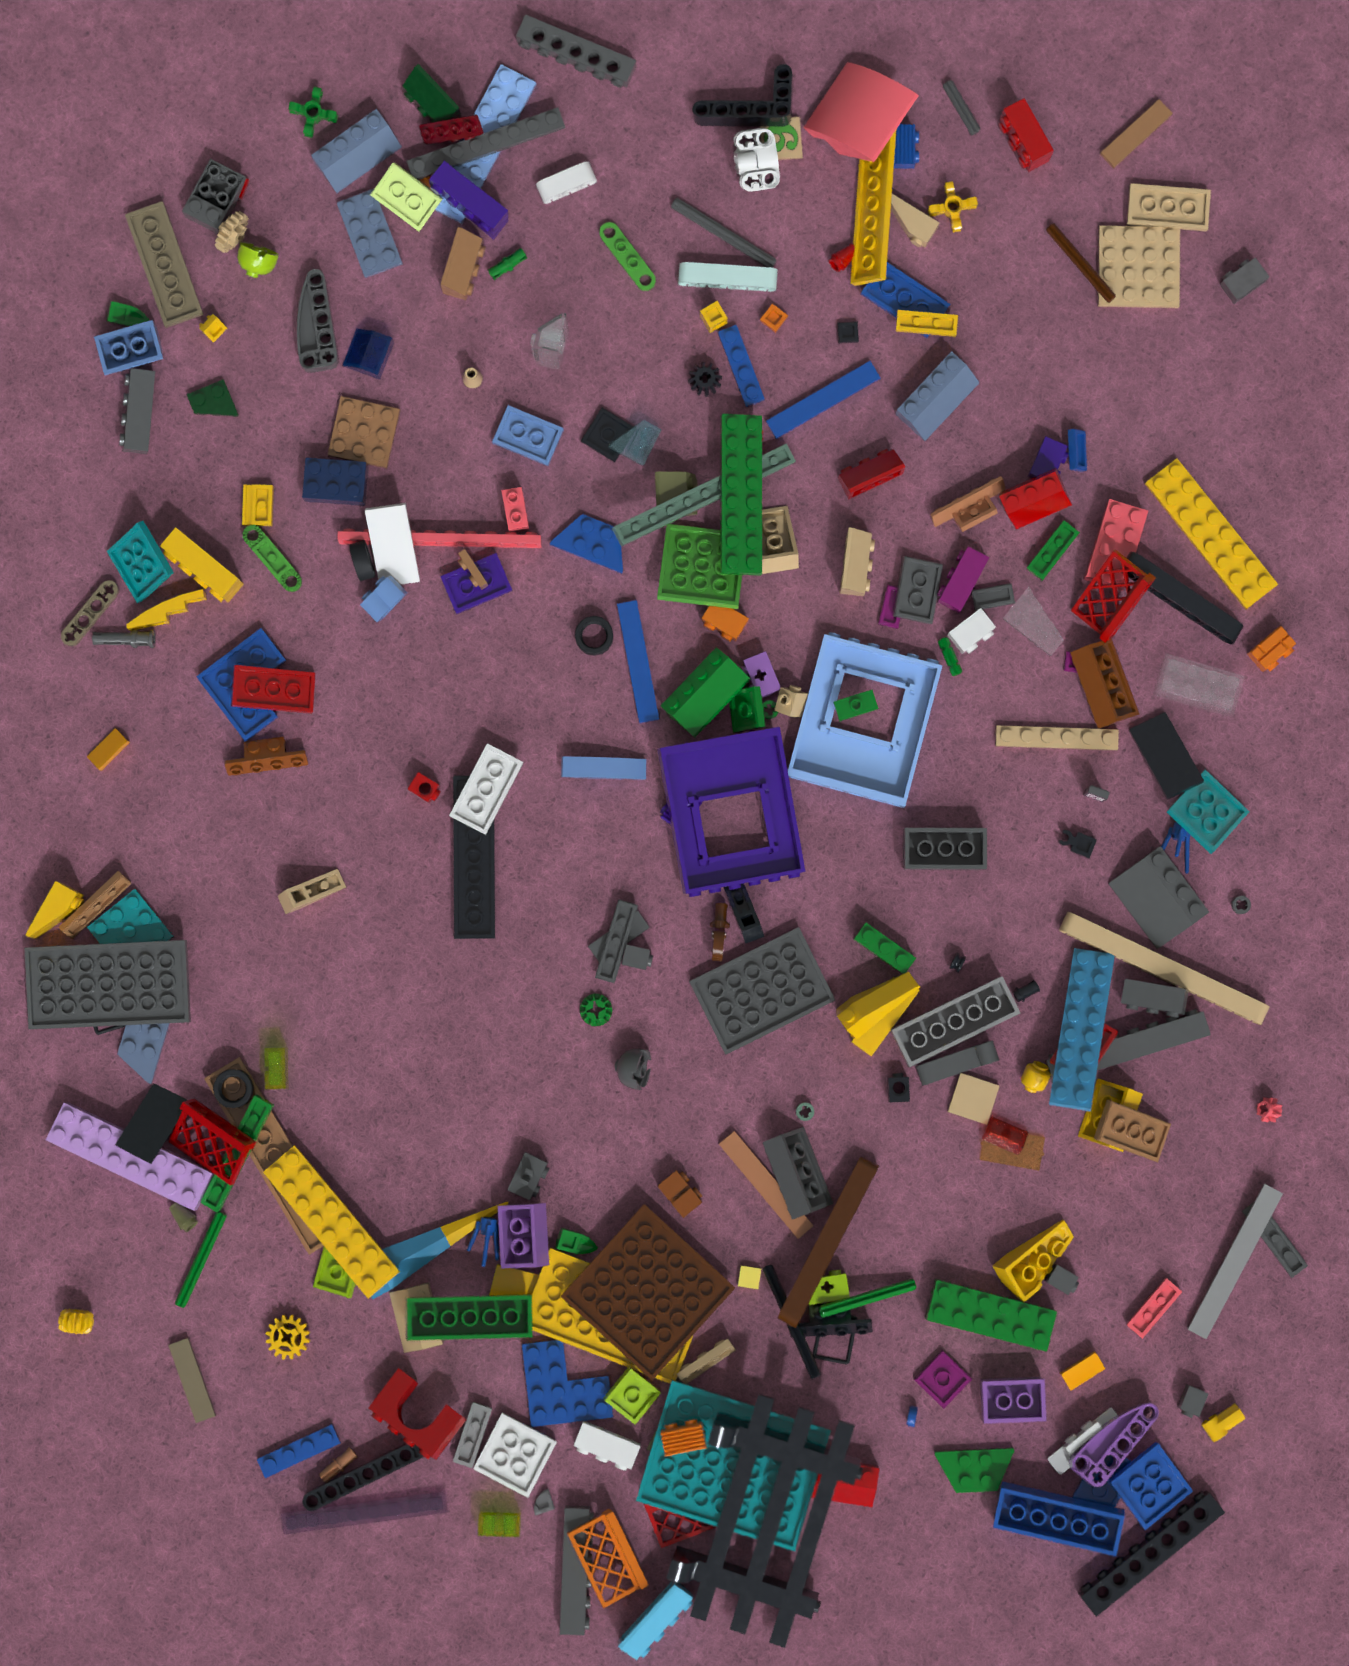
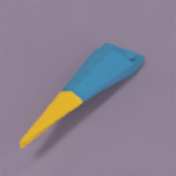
(421, 1249)

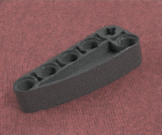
(310, 331)

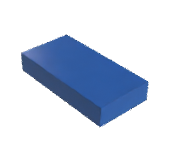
(1077, 450)

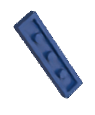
(741, 366)
(298, 1451)

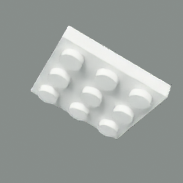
(515, 1455)

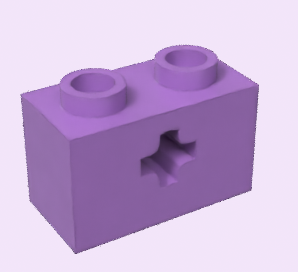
(761, 663)

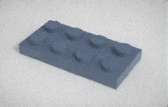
(369, 234)

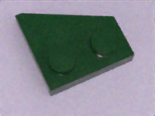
(213, 400)

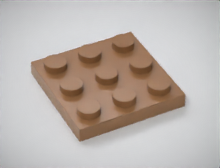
(364, 432)

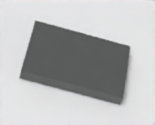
(917, 590)

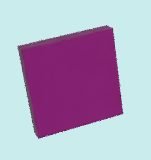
(943, 1379)

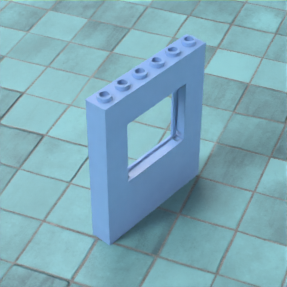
(853, 760)

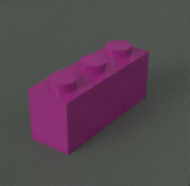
(962, 579)

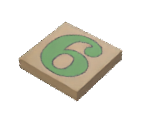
(787, 139)

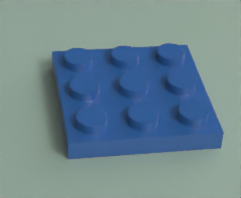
(1150, 1485)

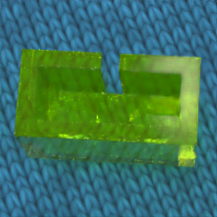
(277, 1062)

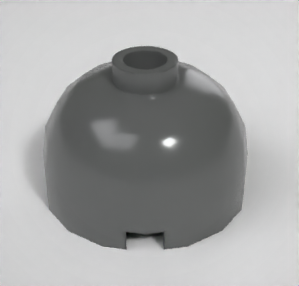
(633, 1068)

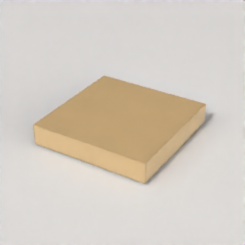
(973, 1098)

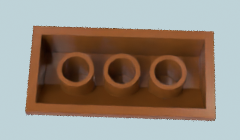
(1104, 683)

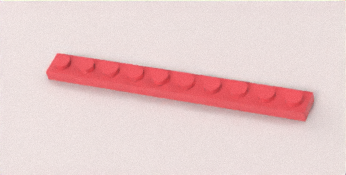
(451, 538)

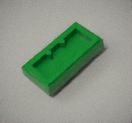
(855, 705)

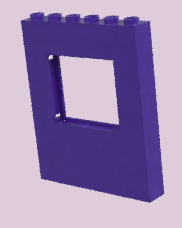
(727, 769)

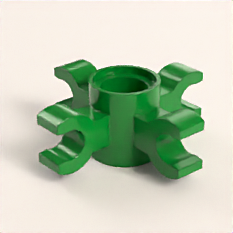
(298, 109)

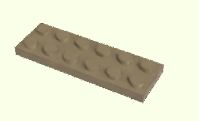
(164, 264)

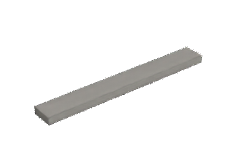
(1235, 1261)

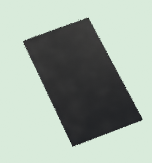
(151, 1123)

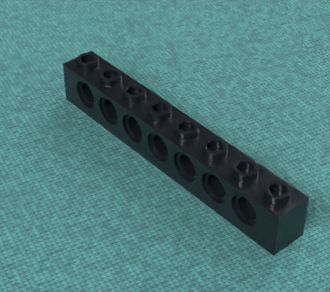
(1163, 1552)

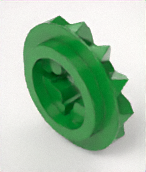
(603, 1016)

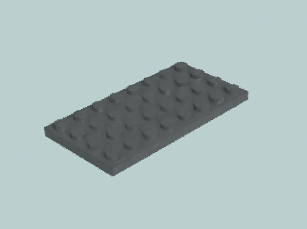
(107, 984)

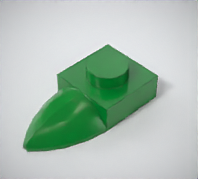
(125, 314)
(574, 1242)

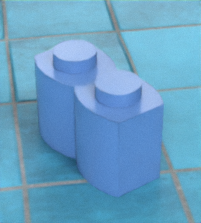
(383, 598)

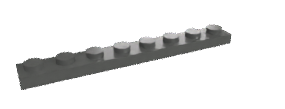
(487, 143)

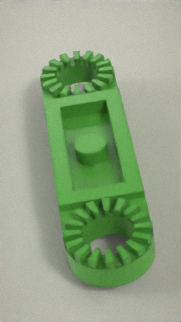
(627, 256)
(272, 558)

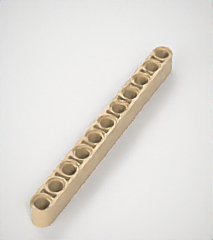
(1164, 968)

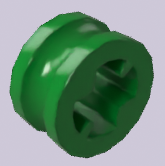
(773, 704)

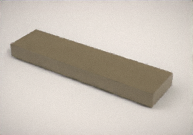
(192, 1380)

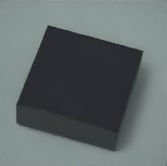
(847, 332)

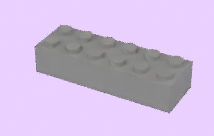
(955, 1021)

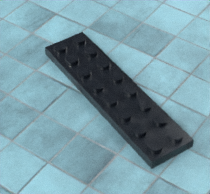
(473, 877)

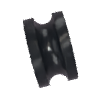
(957, 962)

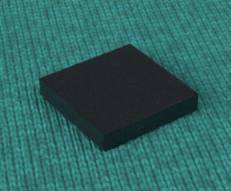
(604, 431)

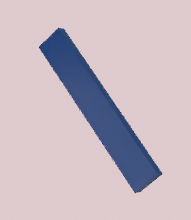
(823, 399)
(638, 661)

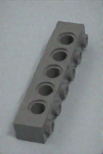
(531, 27)

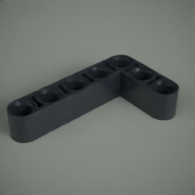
(752, 108)

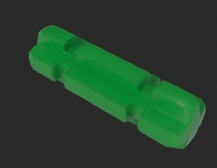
(950, 656)

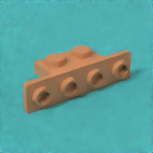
(972, 507)

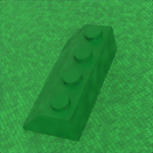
(705, 692)

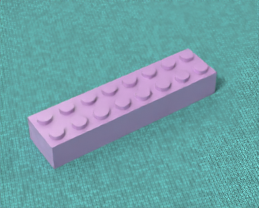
(96, 1140)

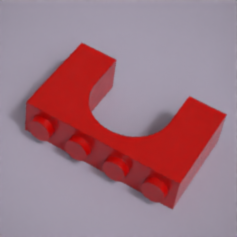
(389, 1407)

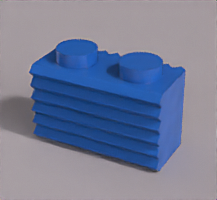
(905, 151)

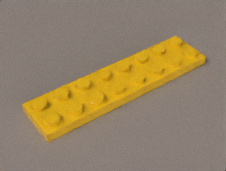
(873, 217)
(1211, 534)
(331, 1221)

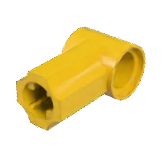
(1219, 1424)

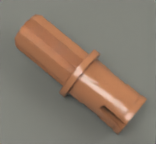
(338, 1465)

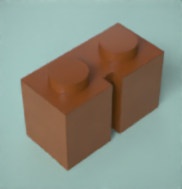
(680, 1193)

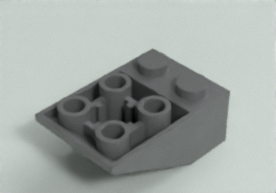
(214, 196)

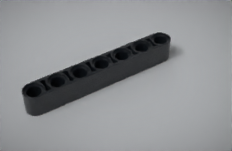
(1187, 601)
(359, 1477)

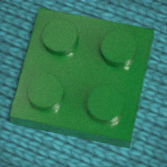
(747, 710)

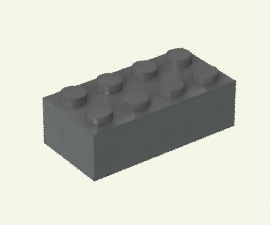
(944, 848)

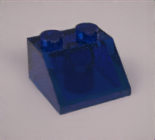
(368, 352)

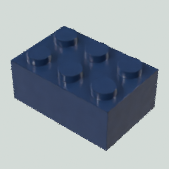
(335, 481)

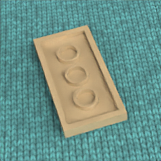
(1168, 207)

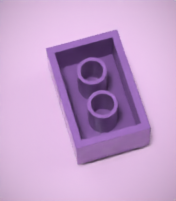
(523, 1235)
(1013, 1400)

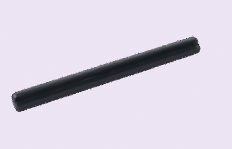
(796, 1333)

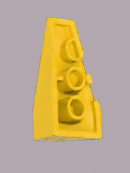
(872, 1005)
(1029, 1263)

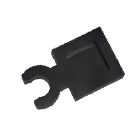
(1081, 844)

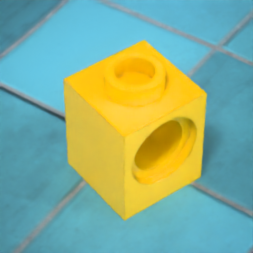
(713, 316)

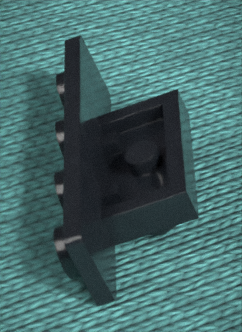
(835, 1324)

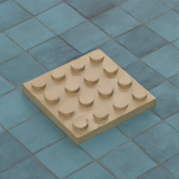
(1140, 266)

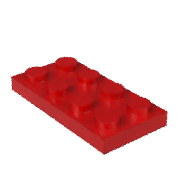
(273, 689)

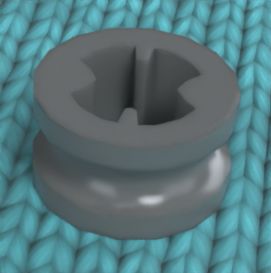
(1241, 911)

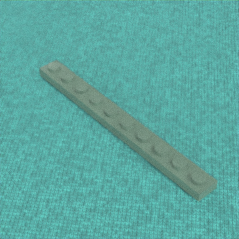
(692, 500)

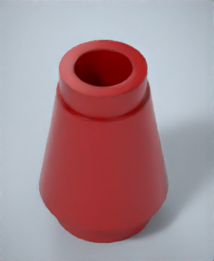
(842, 258)

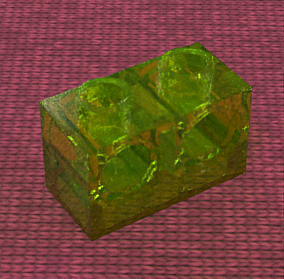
(499, 1524)

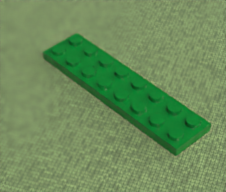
(741, 494)

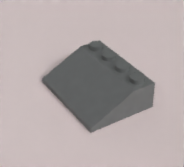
(1158, 897)

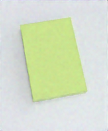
(406, 196)

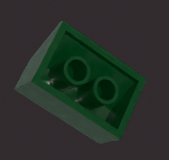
(429, 96)

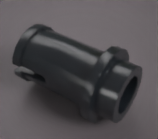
(1026, 991)

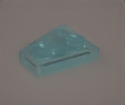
(637, 442)

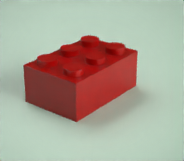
(1025, 135)

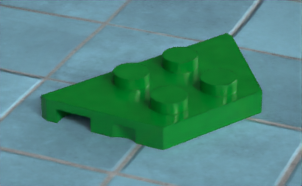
(975, 1469)

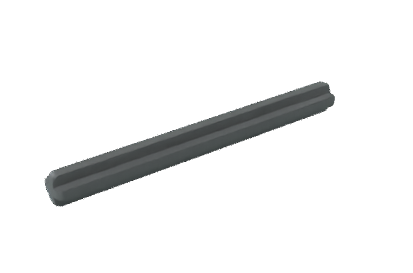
(723, 233)

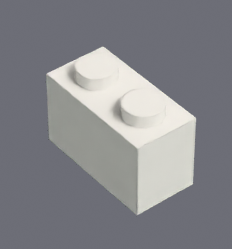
(971, 631)

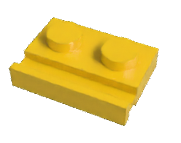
(257, 505)

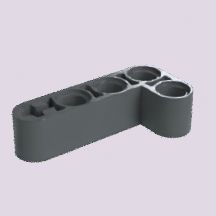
(957, 1062)

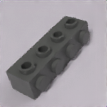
(138, 411)

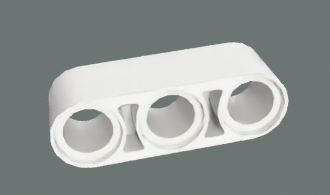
(566, 181)

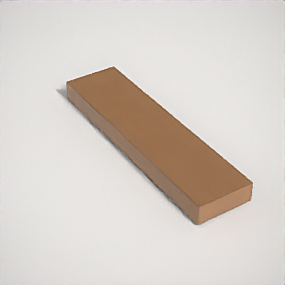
(1136, 134)
(95, 905)

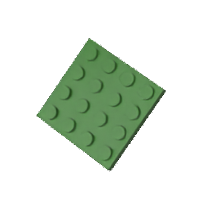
(693, 569)

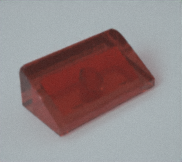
(1005, 1135)

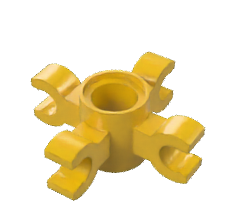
(937, 209)

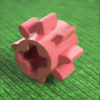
(1269, 1109)

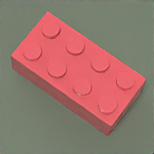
(1118, 530)

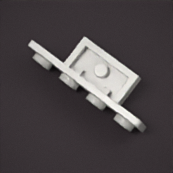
(1061, 1457)

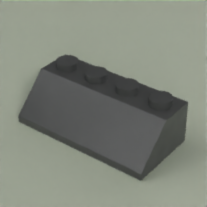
(797, 1173)

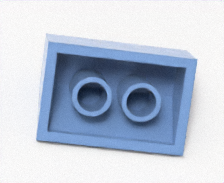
(129, 347)

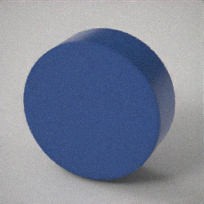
(912, 1415)

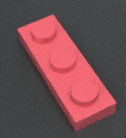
(1154, 1308)

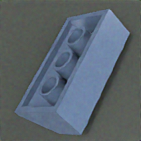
(356, 151)
(937, 396)

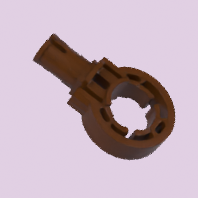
(719, 934)

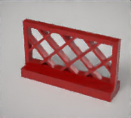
(1122, 609)
(215, 1125)
(674, 1539)

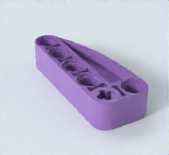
(1106, 1441)

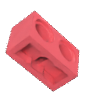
(515, 510)

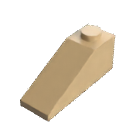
(915, 223)
(311, 891)

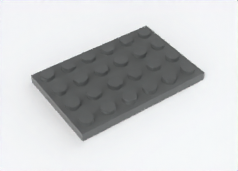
(762, 991)

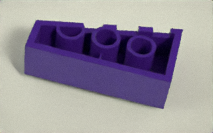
(469, 199)

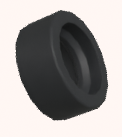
(362, 560)
(590, 650)
(218, 1088)

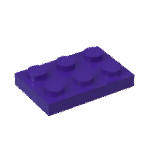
(465, 595)

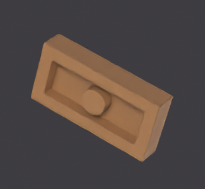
(467, 563)

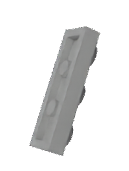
(472, 1434)

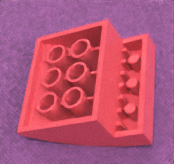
(860, 112)

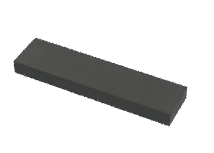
(616, 941)
(1281, 1247)

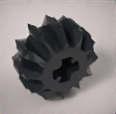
(697, 376)

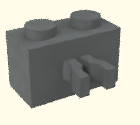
(528, 1176)

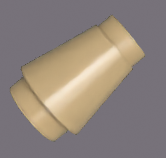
(472, 382)

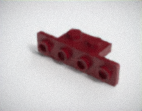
(451, 129)

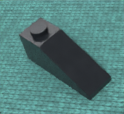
(744, 913)

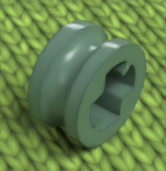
(810, 1114)

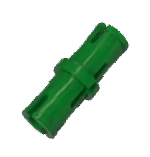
(507, 264)

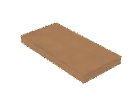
(1132, 1131)

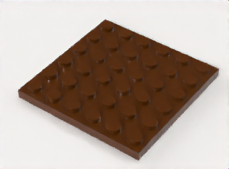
(648, 1292)

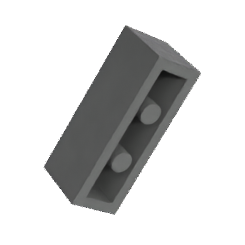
(1154, 997)

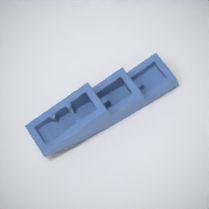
(603, 768)

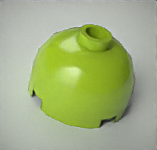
(256, 259)

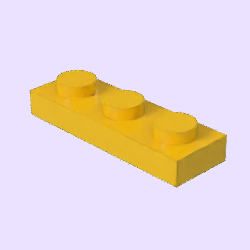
(926, 323)

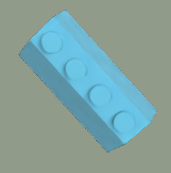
(655, 1619)

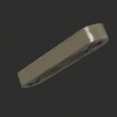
(87, 611)

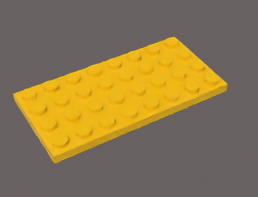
(560, 1321)

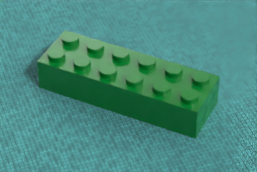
(991, 1315)
(468, 1317)

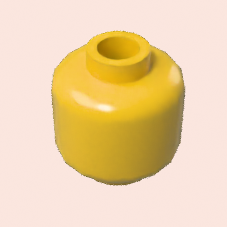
(1035, 1076)

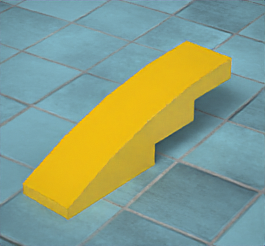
(160, 613)

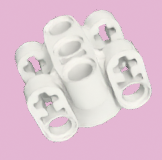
(756, 159)

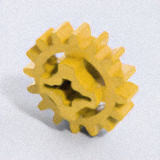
(293, 1346)

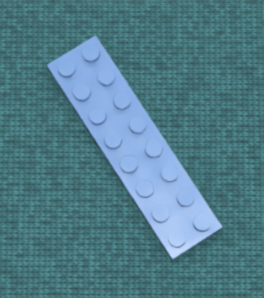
(497, 109)

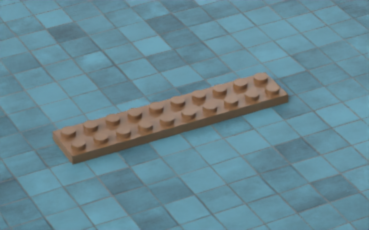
(268, 1148)

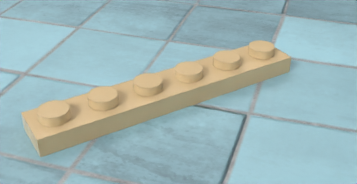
(1057, 737)

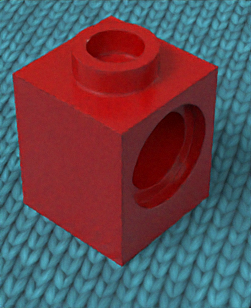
(416, 784)

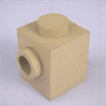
(791, 701)

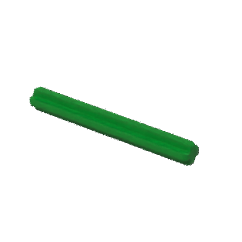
(200, 1259)
(867, 1297)

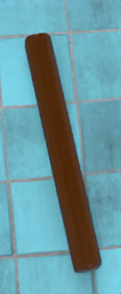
(1081, 263)

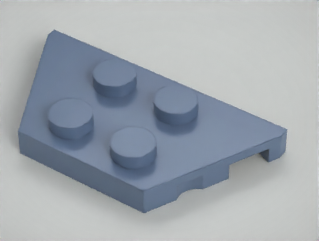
(142, 1048)

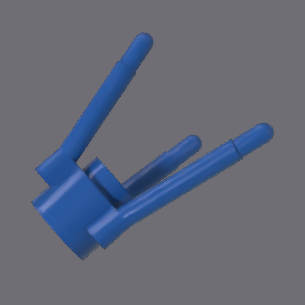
(1180, 835)
(488, 1227)

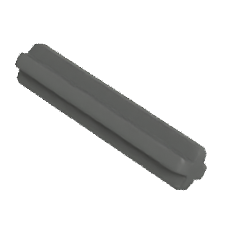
(961, 107)

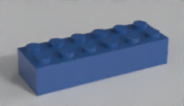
(1059, 1518)

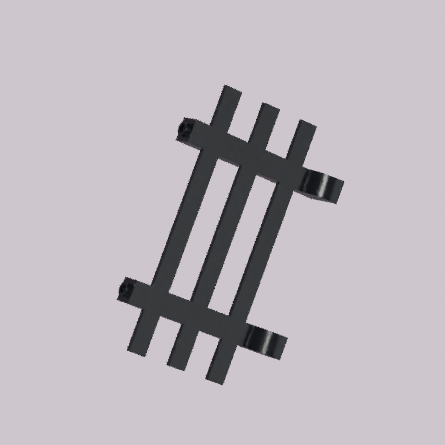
(751, 1582)

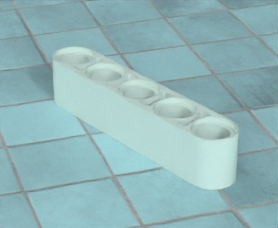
(727, 276)

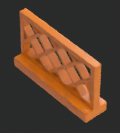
(625, 1555)

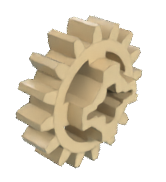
(231, 231)

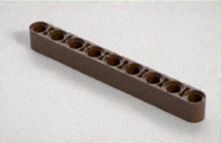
(828, 1242)

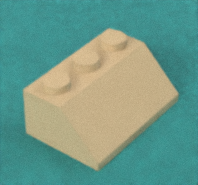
(857, 562)
(398, 1303)

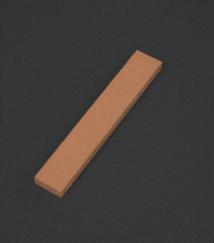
(763, 1182)

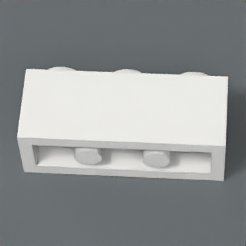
(606, 1445)

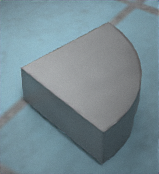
(543, 1503)

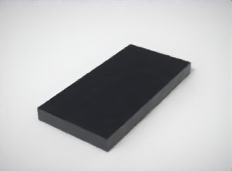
(1166, 756)

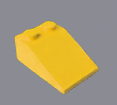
(57, 906)

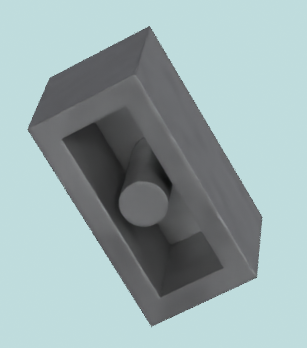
(1244, 280)

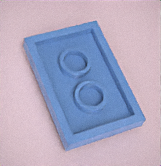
(528, 435)

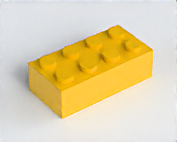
(196, 561)

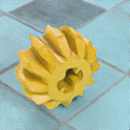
(75, 1321)

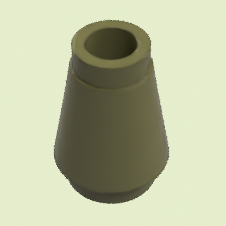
(184, 1218)

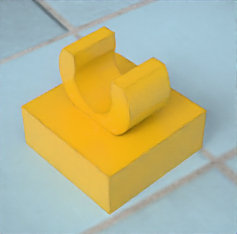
(212, 327)

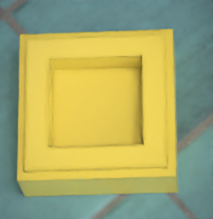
(749, 1277)

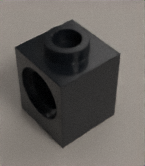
(903, 1096)

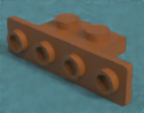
(265, 756)

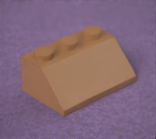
(462, 264)

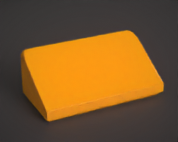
(108, 749)
(1082, 1370)

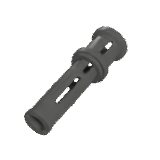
(131, 638)

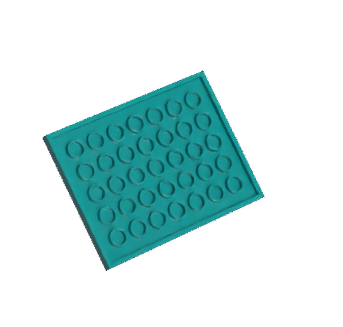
(699, 1480)

